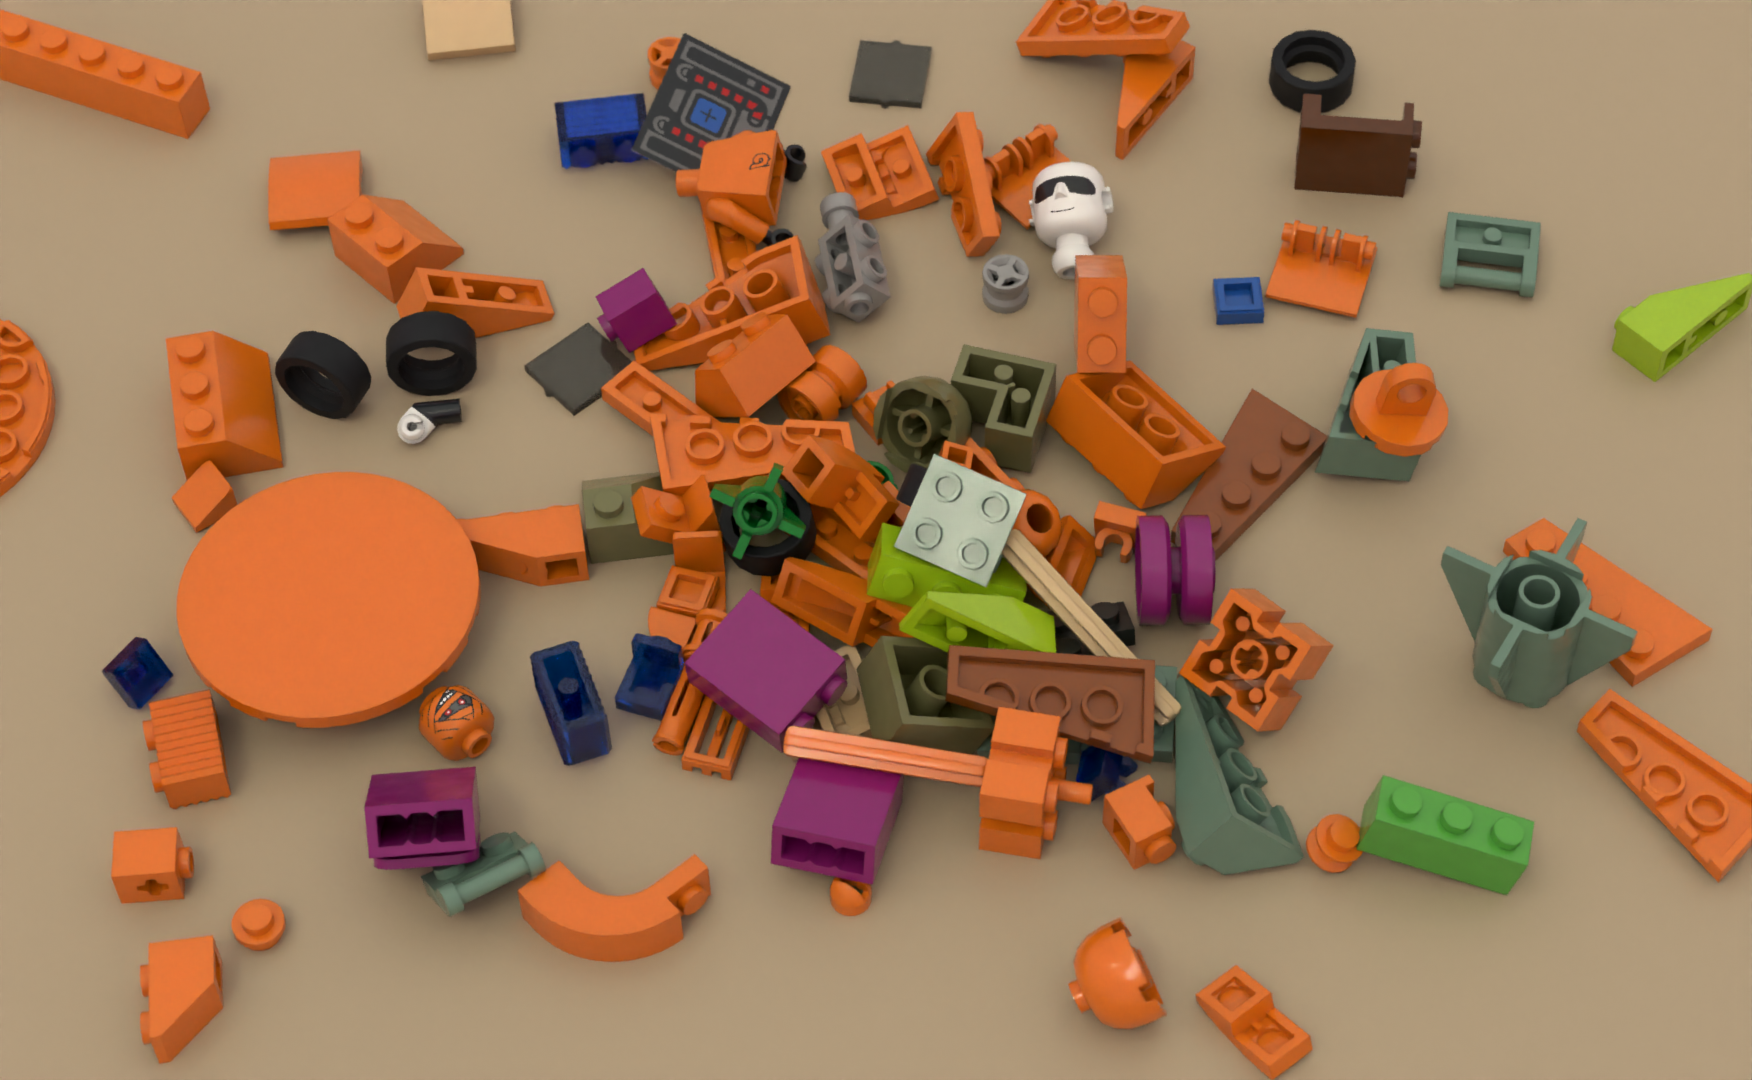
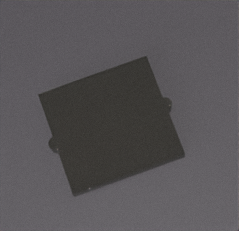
(890, 74)
(577, 368)

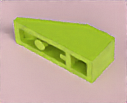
(1678, 322)
(979, 622)

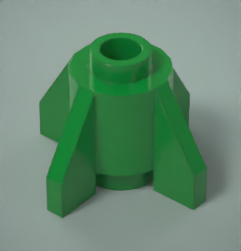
(754, 519)

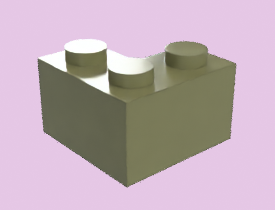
(1010, 398)

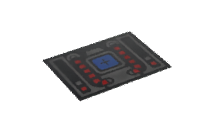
(703, 101)

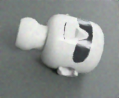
(1070, 212)

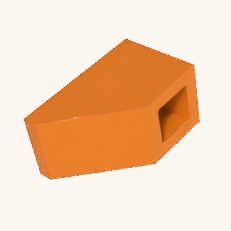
(182, 992)

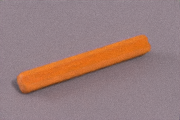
(884, 755)

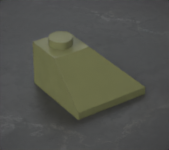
(612, 519)

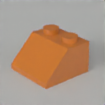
(387, 241)
(751, 367)

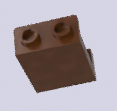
(1355, 152)

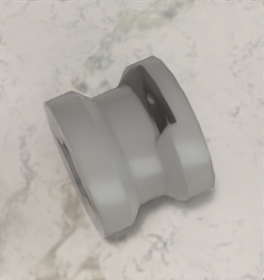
(1005, 283)

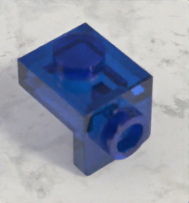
(650, 676)

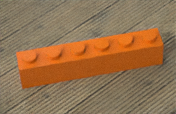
(101, 75)

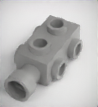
(850, 260)

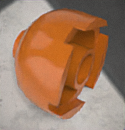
(1115, 979)

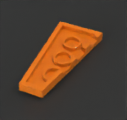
(1097, 29)
(731, 450)
(1662, 627)
(1678, 782)

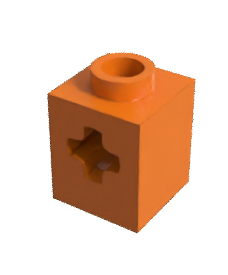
(150, 865)

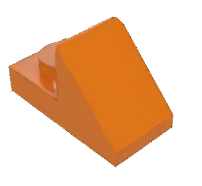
(664, 513)

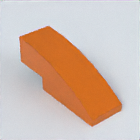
(837, 603)

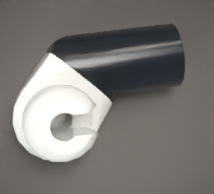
(425, 416)

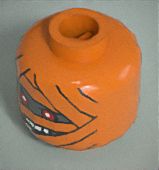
(456, 722)

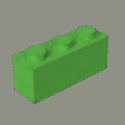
(1445, 835)

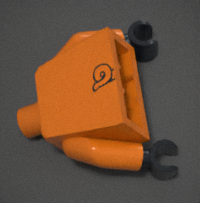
(744, 182)

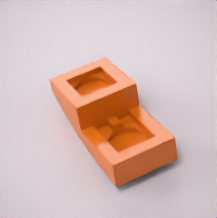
(1252, 1023)

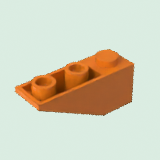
(531, 545)

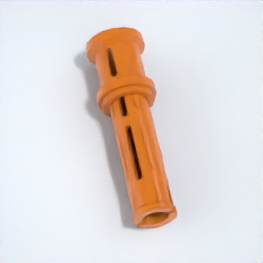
(686, 698)

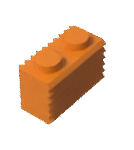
(188, 749)

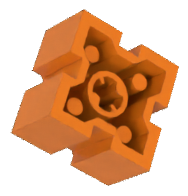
(1256, 659)
(1025, 783)

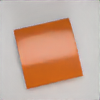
(881, 174)
(311, 188)

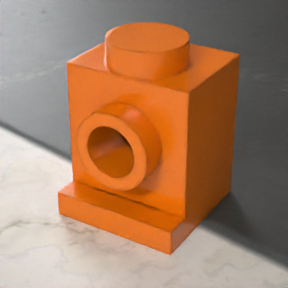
(1139, 823)

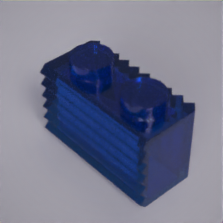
(599, 129)
(571, 703)

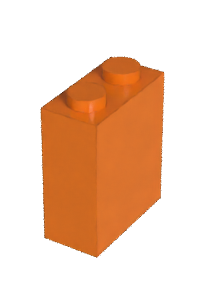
(1100, 314)

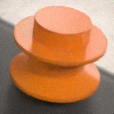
(1334, 843)

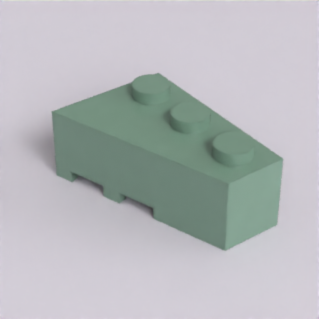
(1344, 448)

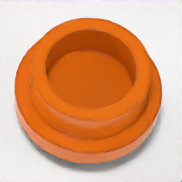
(258, 924)

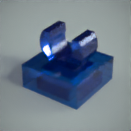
(137, 673)
(1103, 770)

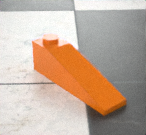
(771, 282)

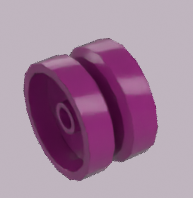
(1177, 570)

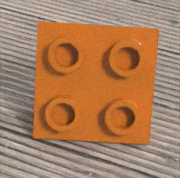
(1018, 165)
(1322, 269)

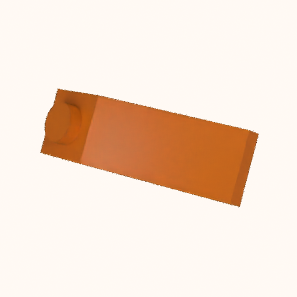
(1148, 90)
(484, 301)

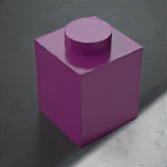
(634, 311)

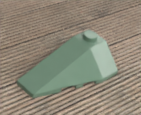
(1220, 794)

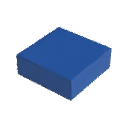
(1238, 300)

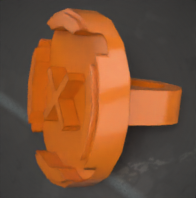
(1400, 410)

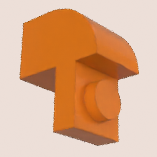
(843, 482)

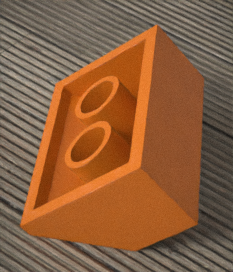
(223, 404)
(1133, 434)

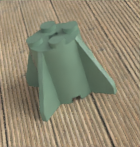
(1533, 621)

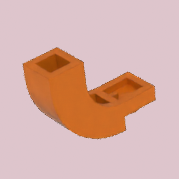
(613, 926)

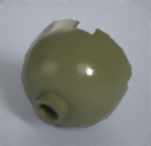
(918, 418)

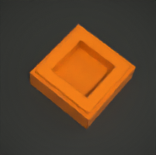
(688, 591)

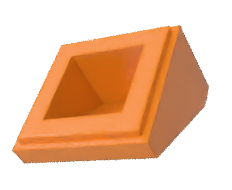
(205, 497)

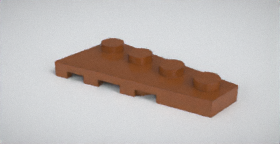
(1261, 460)
(1098, 697)

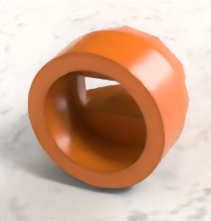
(847, 899)

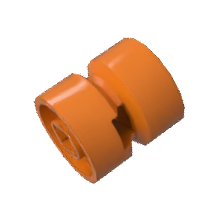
(824, 387)

